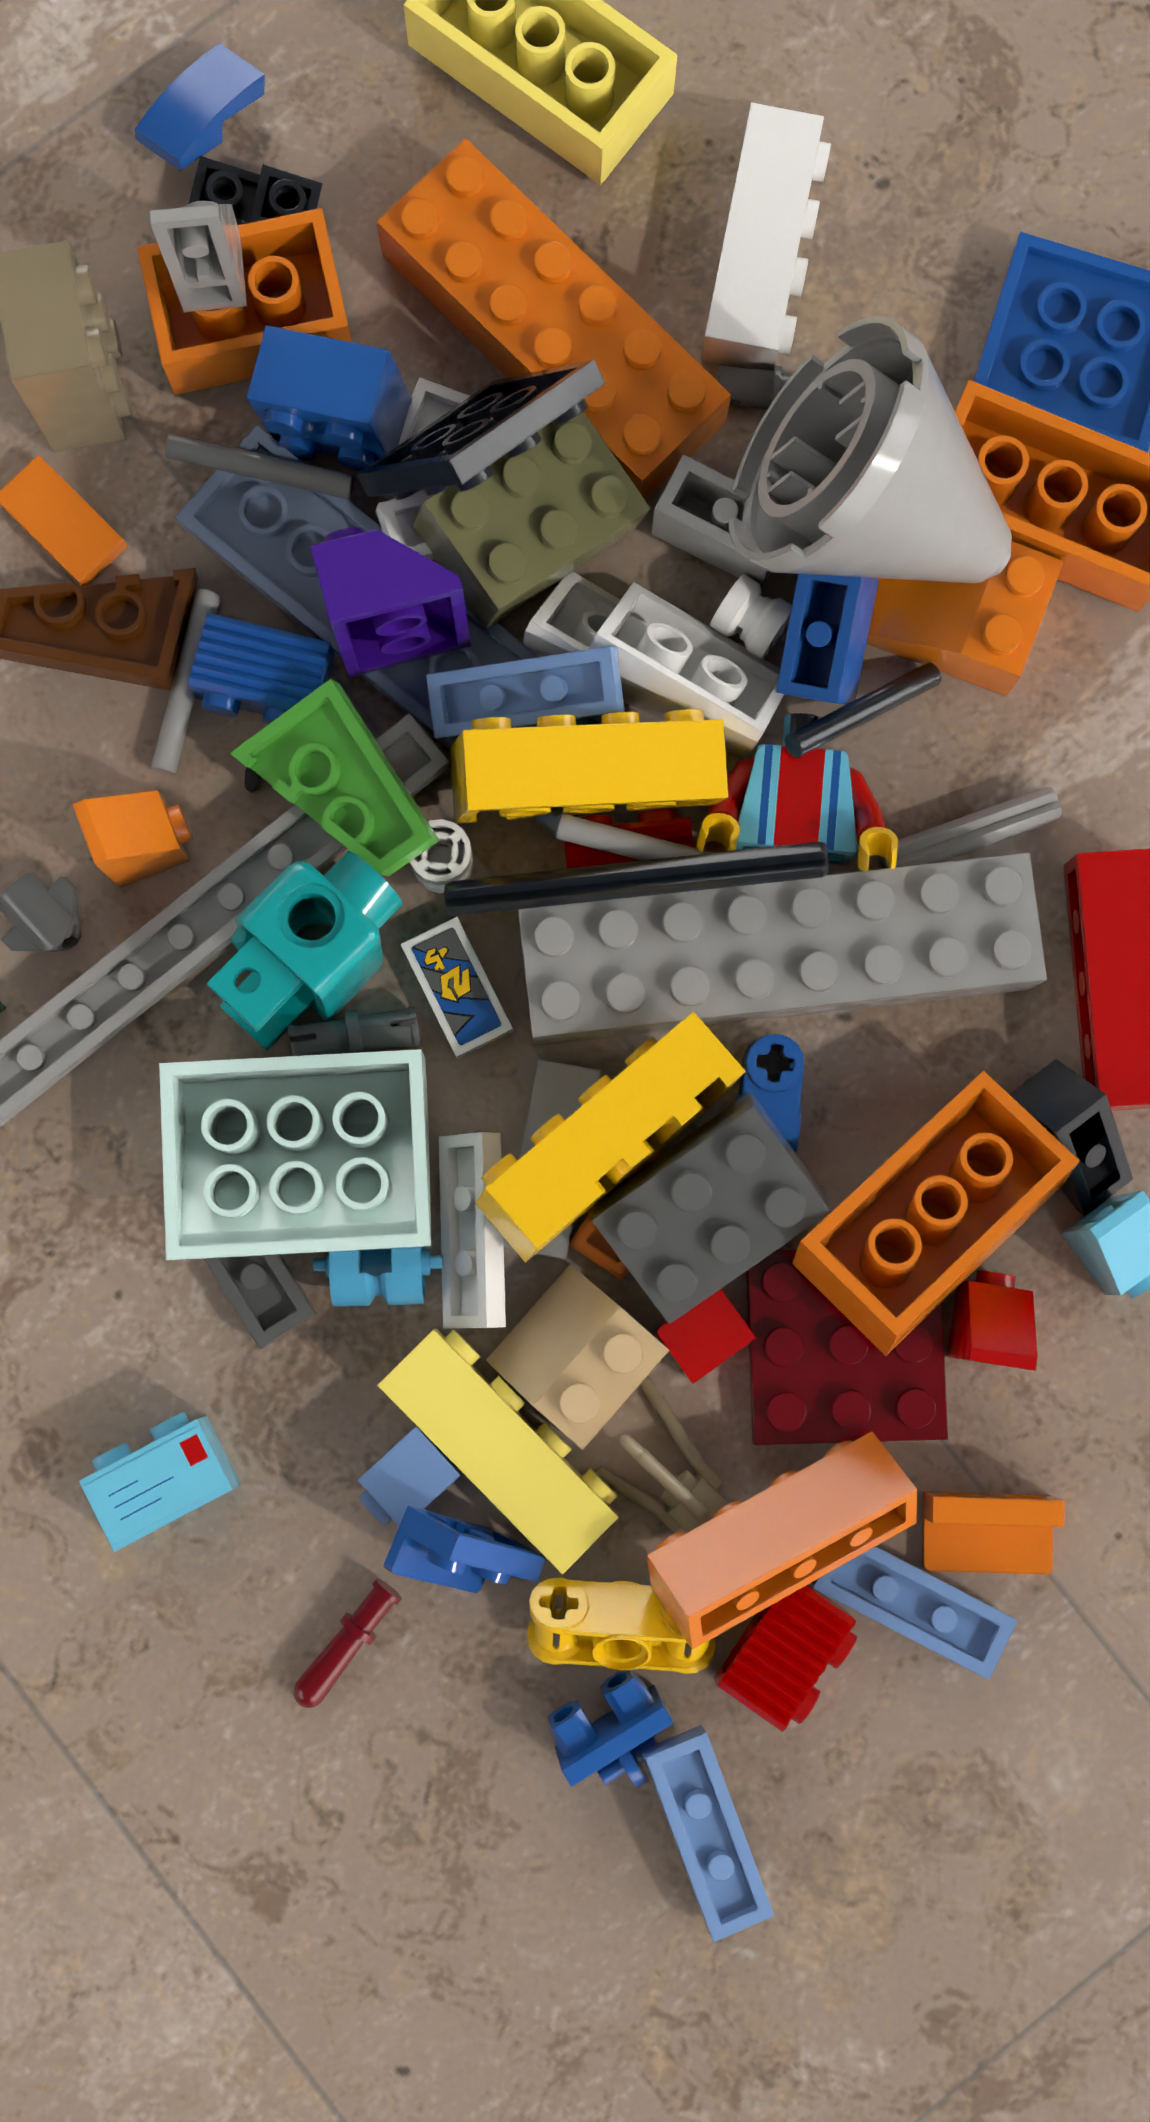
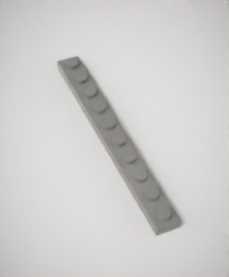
(180, 938)

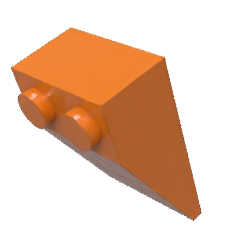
(968, 628)

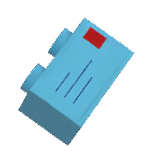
(159, 1481)

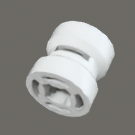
(754, 618)
(444, 862)

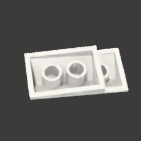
(663, 657)

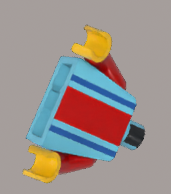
(798, 802)

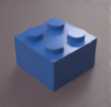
(328, 397)

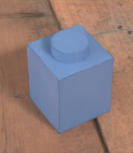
(407, 1476)

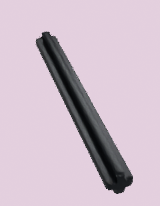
(637, 878)

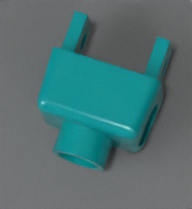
(298, 972)

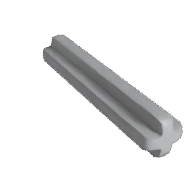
(978, 829)

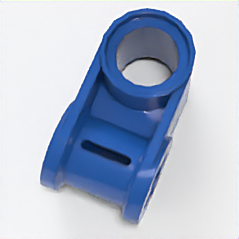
(783, 1096)

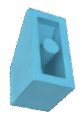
(1115, 1244)

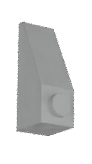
(202, 254)

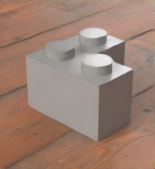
(696, 516)

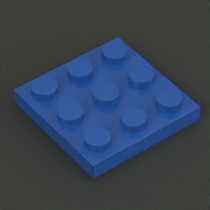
(1073, 338)

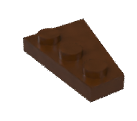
(101, 630)

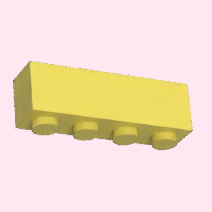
(499, 1449)

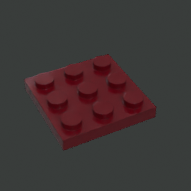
(825, 1379)

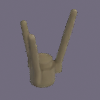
(688, 1498)

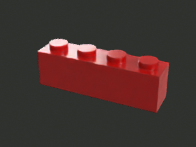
(1112, 970)

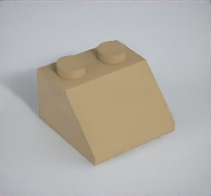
(577, 1356)

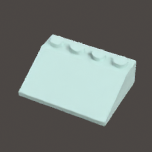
(295, 1154)

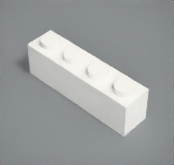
(763, 238)

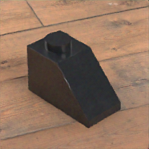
(1085, 1125)

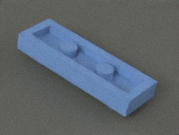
(559, 684)
(921, 1608)
(707, 1833)

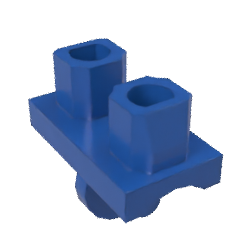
(614, 1740)

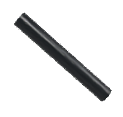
(862, 710)

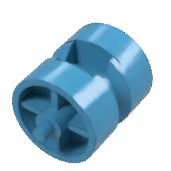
(389, 1273)

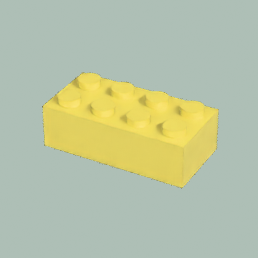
(554, 67)

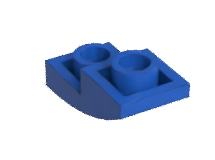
(191, 110)

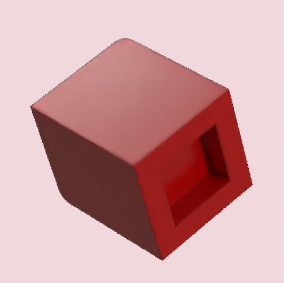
(705, 1336)

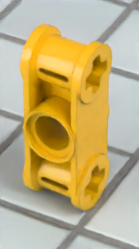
(609, 1627)

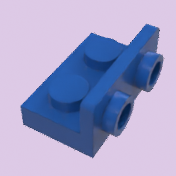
(458, 1552)

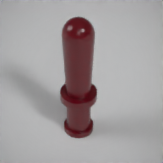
(336, 1656)

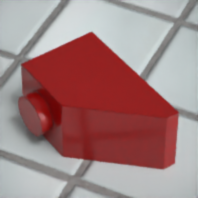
(994, 1322)

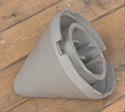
(868, 471)

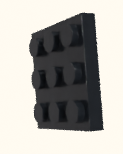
(482, 429)

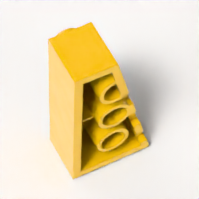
(588, 765)
(608, 1136)

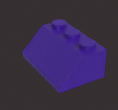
(387, 601)

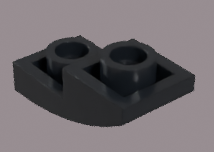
(252, 194)

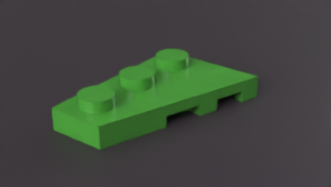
(340, 777)

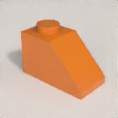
(133, 834)

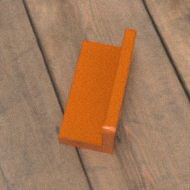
(989, 1532)

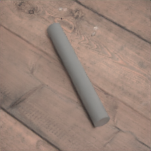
(181, 696)
(619, 840)

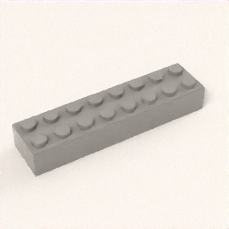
(782, 948)

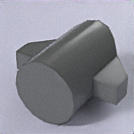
(41, 915)

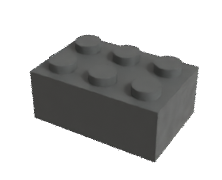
(710, 1208)

